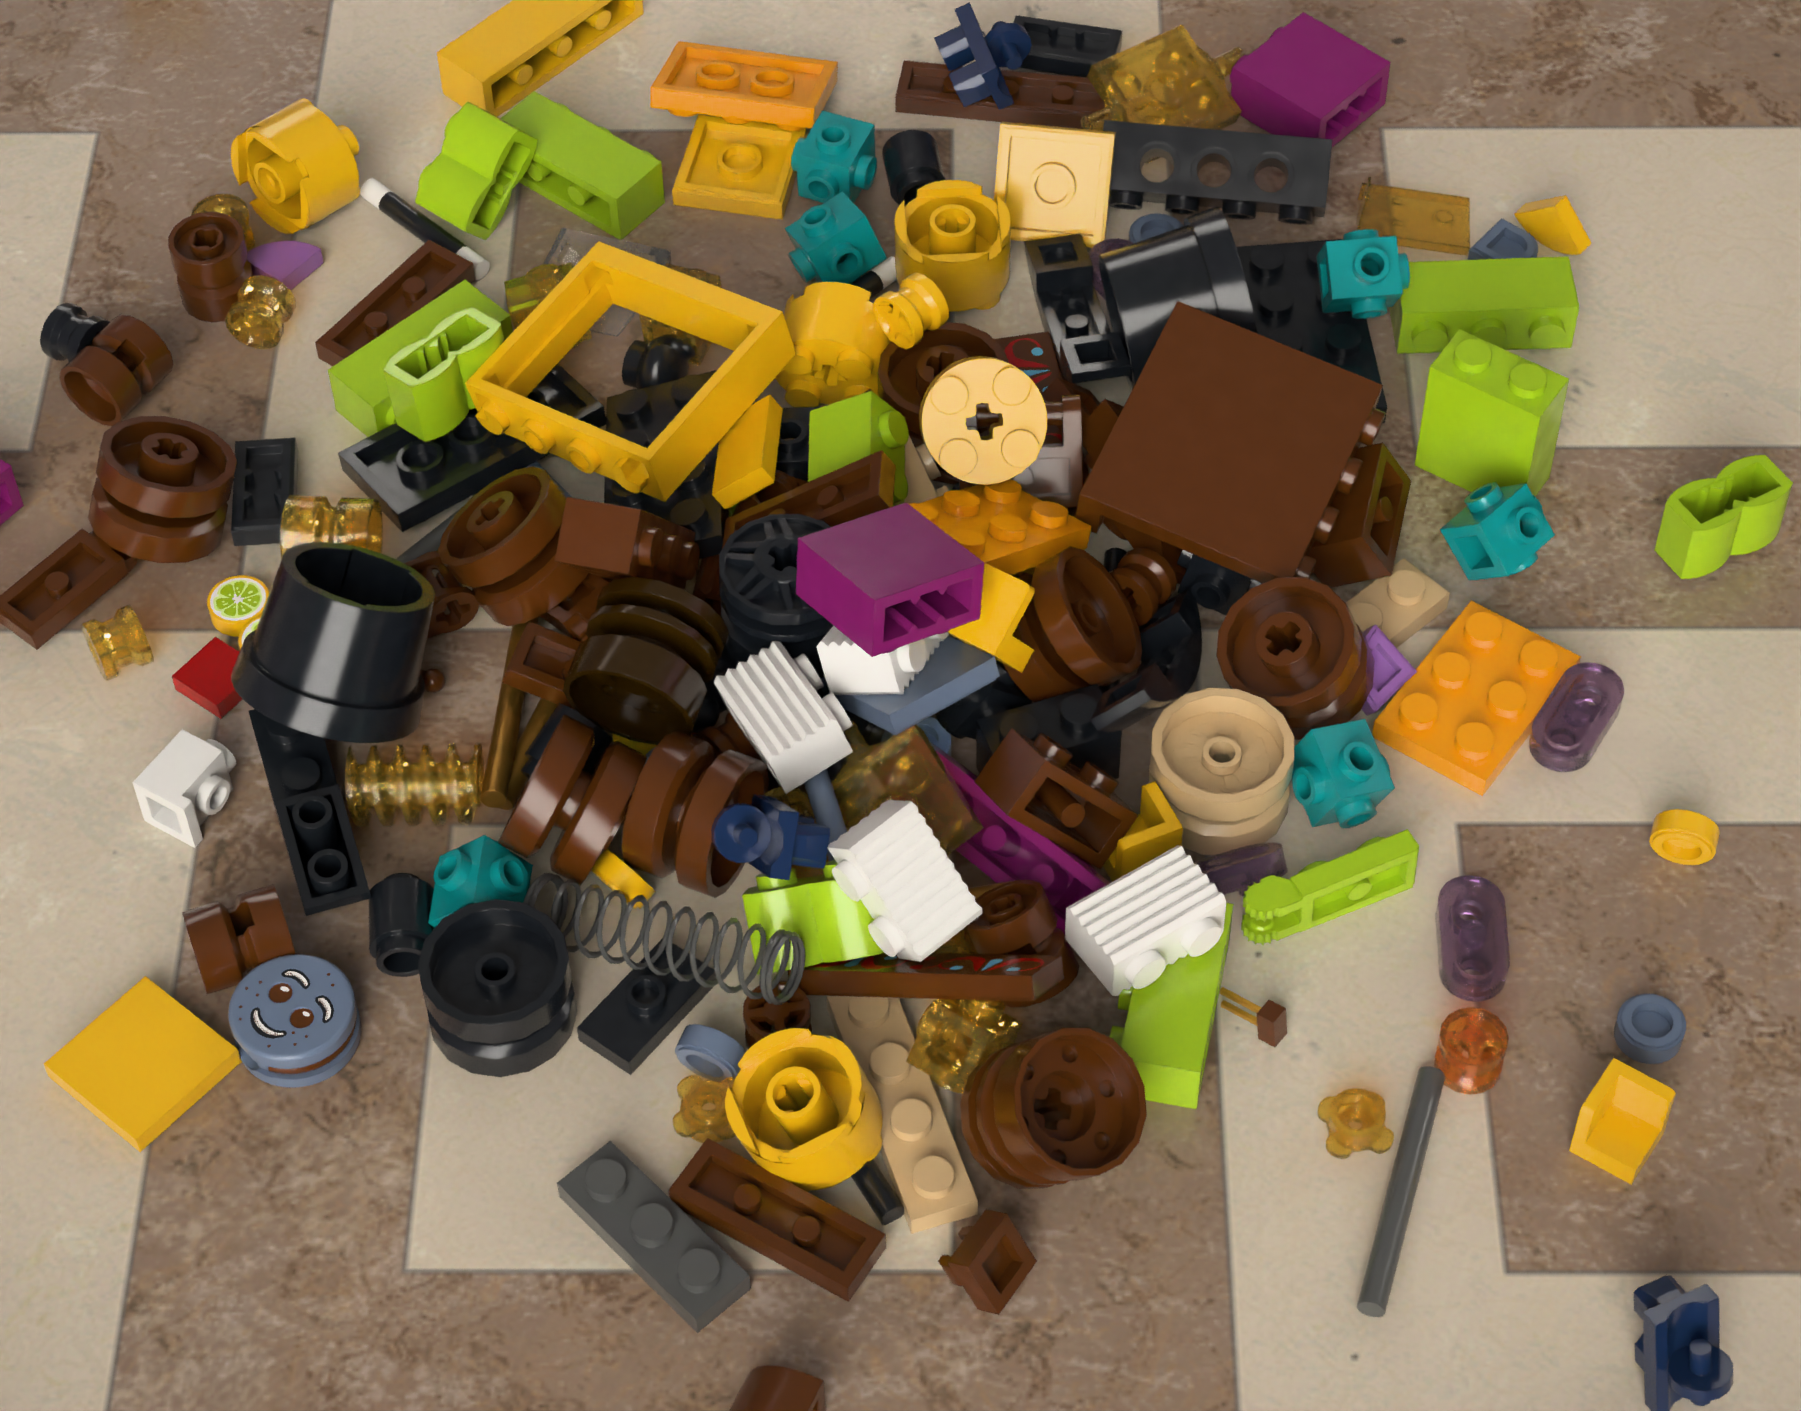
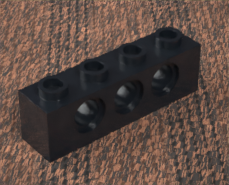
(1243, 153)

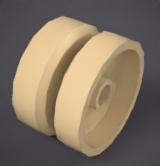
(1223, 768)

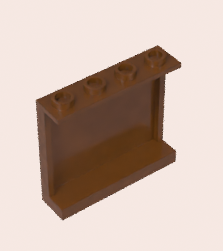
(1233, 448)

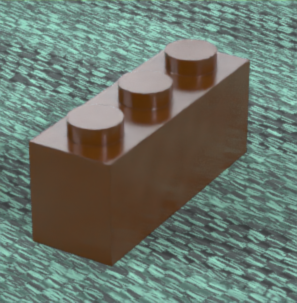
(625, 543)

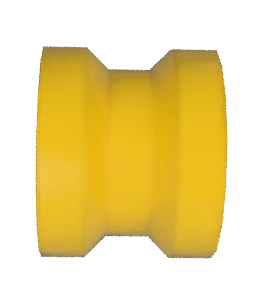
(911, 310)

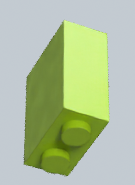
(1489, 417)

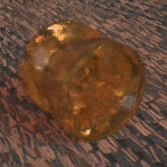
(1485, 1041)

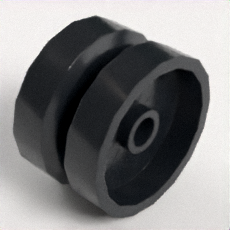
(498, 987)

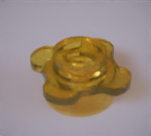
(1359, 1107)
(693, 1119)

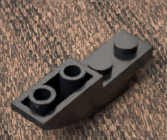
(310, 816)

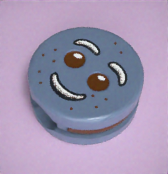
(295, 1020)

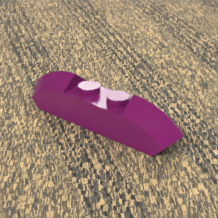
(1015, 852)

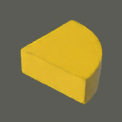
(1554, 225)

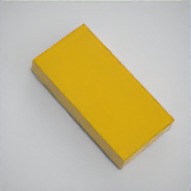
(748, 453)

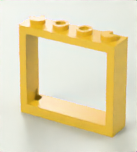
(663, 294)

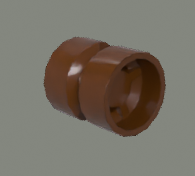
(209, 263)
(116, 370)
(1022, 922)
(237, 937)

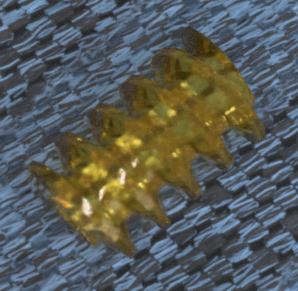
(414, 786)

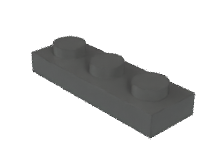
(654, 1236)

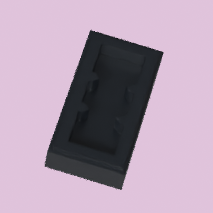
(1066, 46)
(261, 484)
(643, 1011)

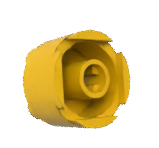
(297, 166)
(956, 242)
(834, 345)
(1010, 443)
(805, 1109)

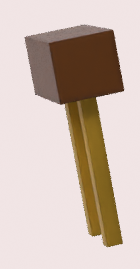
(1270, 1018)

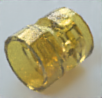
(314, 520)

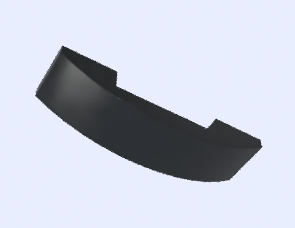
(1072, 312)
(1166, 670)

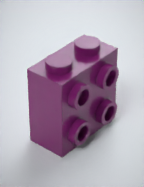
(1309, 82)
(889, 579)

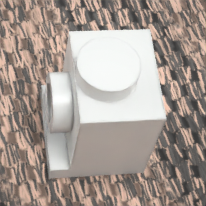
(185, 786)

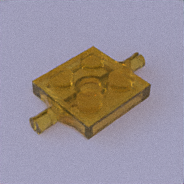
(1165, 84)
(904, 770)

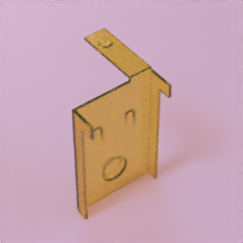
(1416, 217)

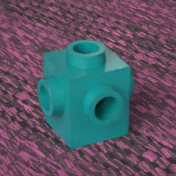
(835, 158)
(834, 242)
(1362, 274)
(1497, 531)
(1340, 774)
(477, 874)

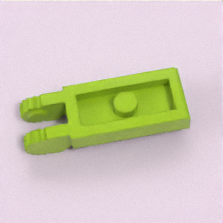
(1329, 888)

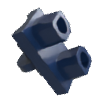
(1002, 47)
(770, 837)
(1680, 1345)

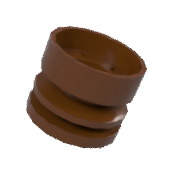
(1053, 1109)

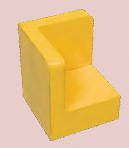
(1001, 610)
(1149, 836)
(1622, 1120)

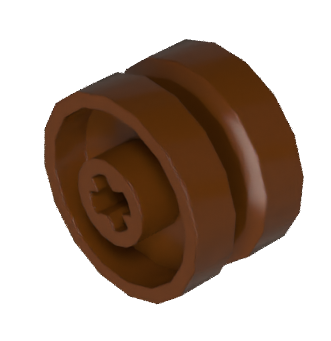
(908, 372)
(162, 489)
(508, 545)
(1076, 627)
(1298, 652)
(578, 802)
(676, 807)

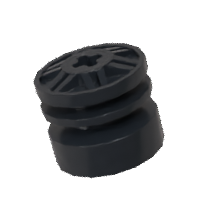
(760, 590)

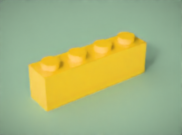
(526, 48)

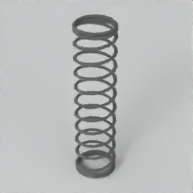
(766, 955)

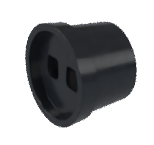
(1183, 265)
(339, 645)

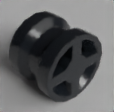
(69, 331)

